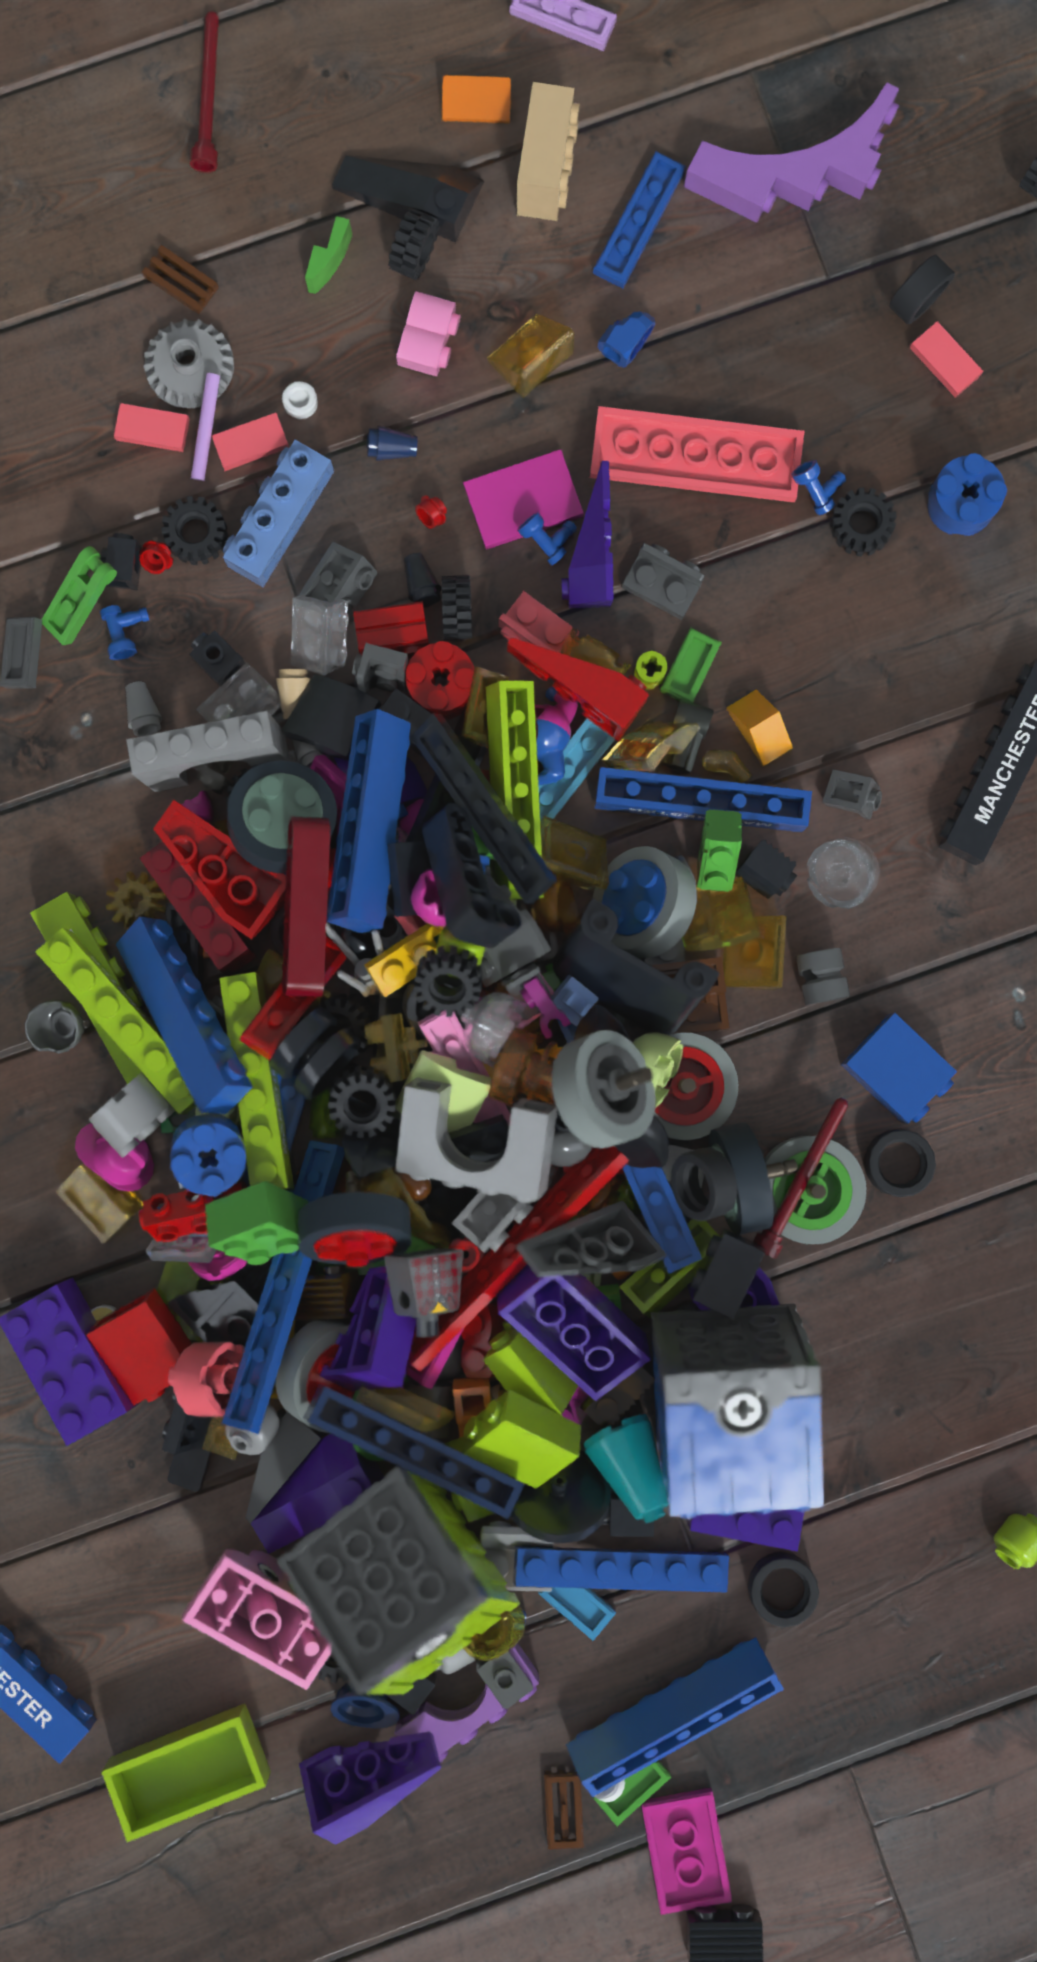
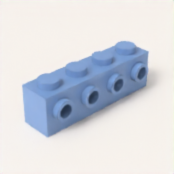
(278, 512)

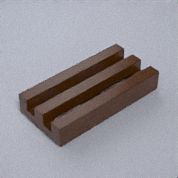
(158, 263)
(563, 1777)

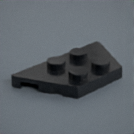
(219, 1311)

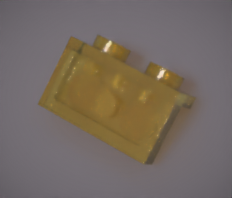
(98, 1203)

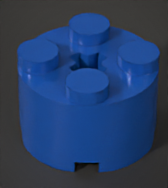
(972, 477)
(210, 1174)

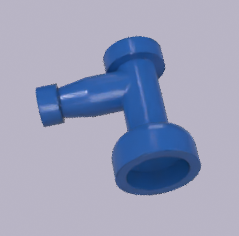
(807, 475)
(550, 545)
(121, 647)

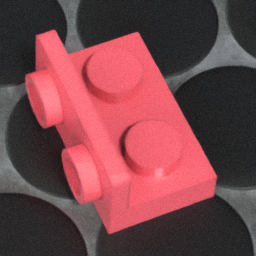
(534, 624)

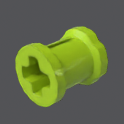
(660, 669)

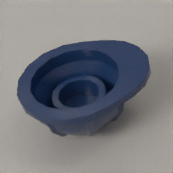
(364, 1709)

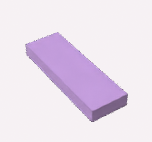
(569, 18)

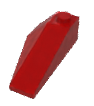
(604, 694)
(233, 887)

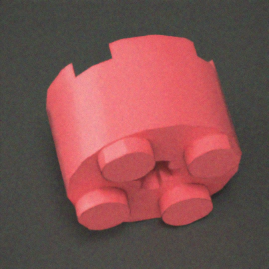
(206, 1377)

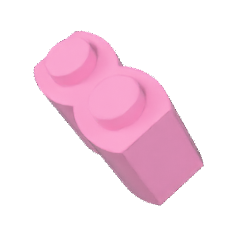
(427, 333)

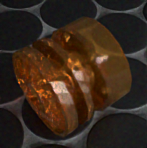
(524, 1070)

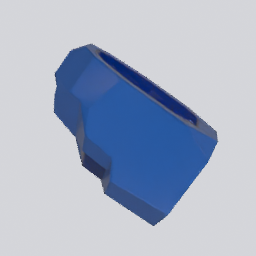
(626, 337)

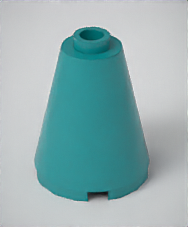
(631, 1466)

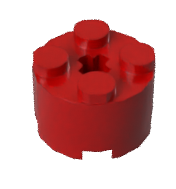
(435, 661)

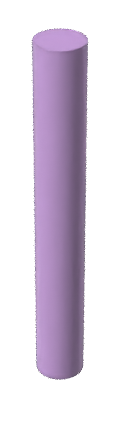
(205, 426)

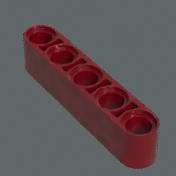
(305, 906)

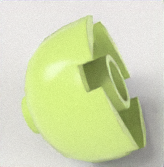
(662, 1057)

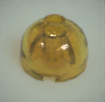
(592, 651)

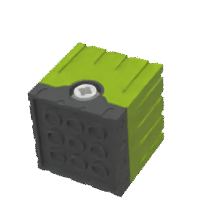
(397, 1583)

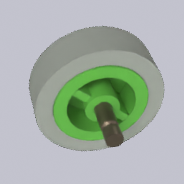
(831, 1198)

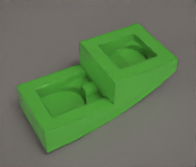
(326, 261)

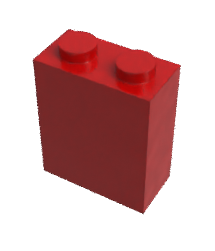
(140, 1345)

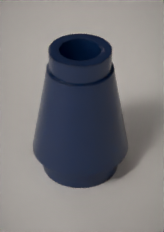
(390, 444)

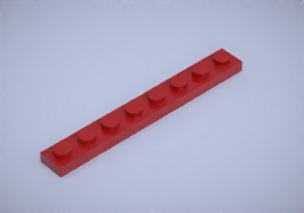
(500, 1267)

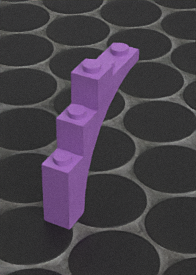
(752, 182)

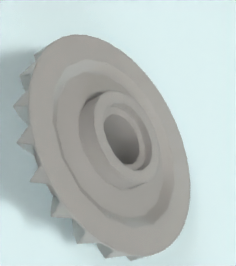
(181, 383)

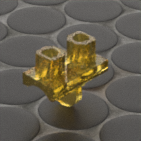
(399, 1046)

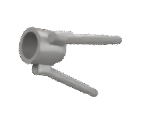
(362, 979)

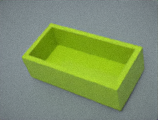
(186, 1772)

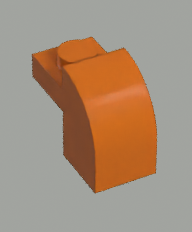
(470, 1399)

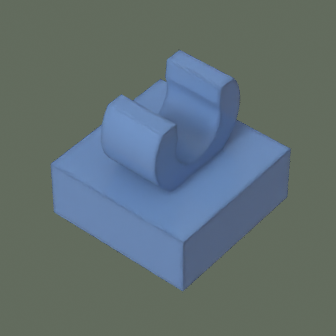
(573, 999)

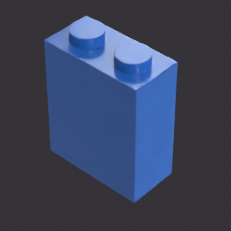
(900, 1069)

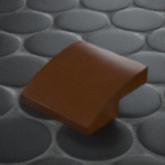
(712, 1011)

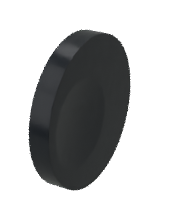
(565, 1505)

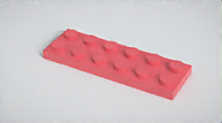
(697, 454)

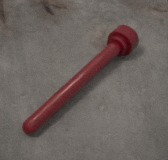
(203, 154)
(771, 1237)

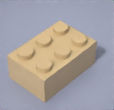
(547, 151)

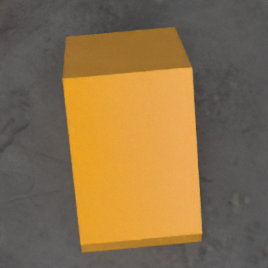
(761, 727)

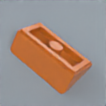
(476, 99)

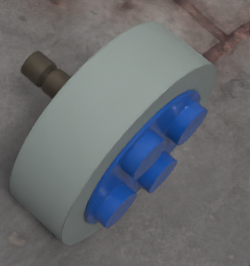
(651, 899)

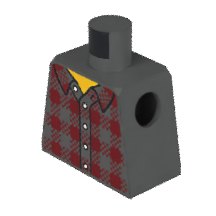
(425, 1285)

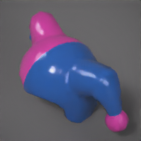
(553, 735)

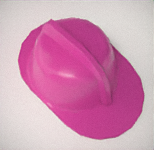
(122, 1173)

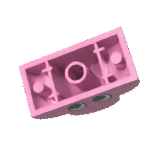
(258, 1614)

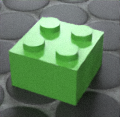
(255, 1223)

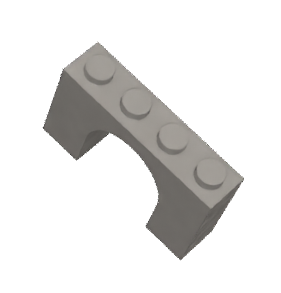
(163, 757)
(429, 1153)

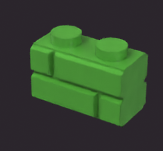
(719, 850)

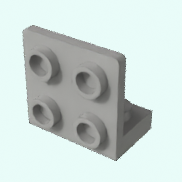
(500, 1542)

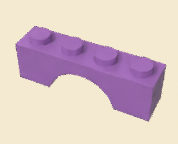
(462, 1724)

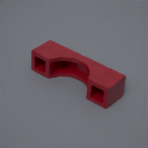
(219, 939)

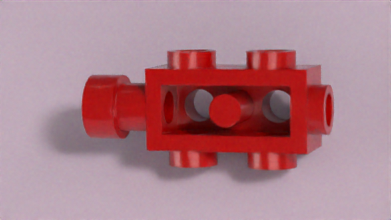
(179, 1214)

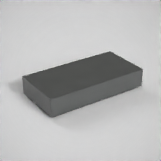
(21, 653)

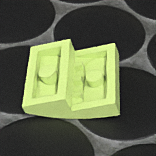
(467, 1088)

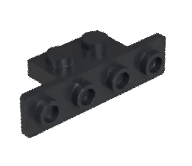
(185, 1439)

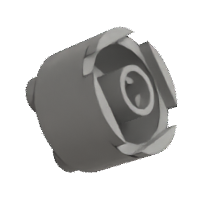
(131, 1115)

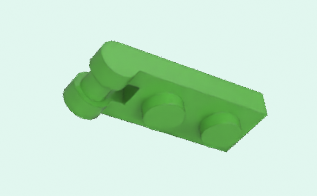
(77, 595)

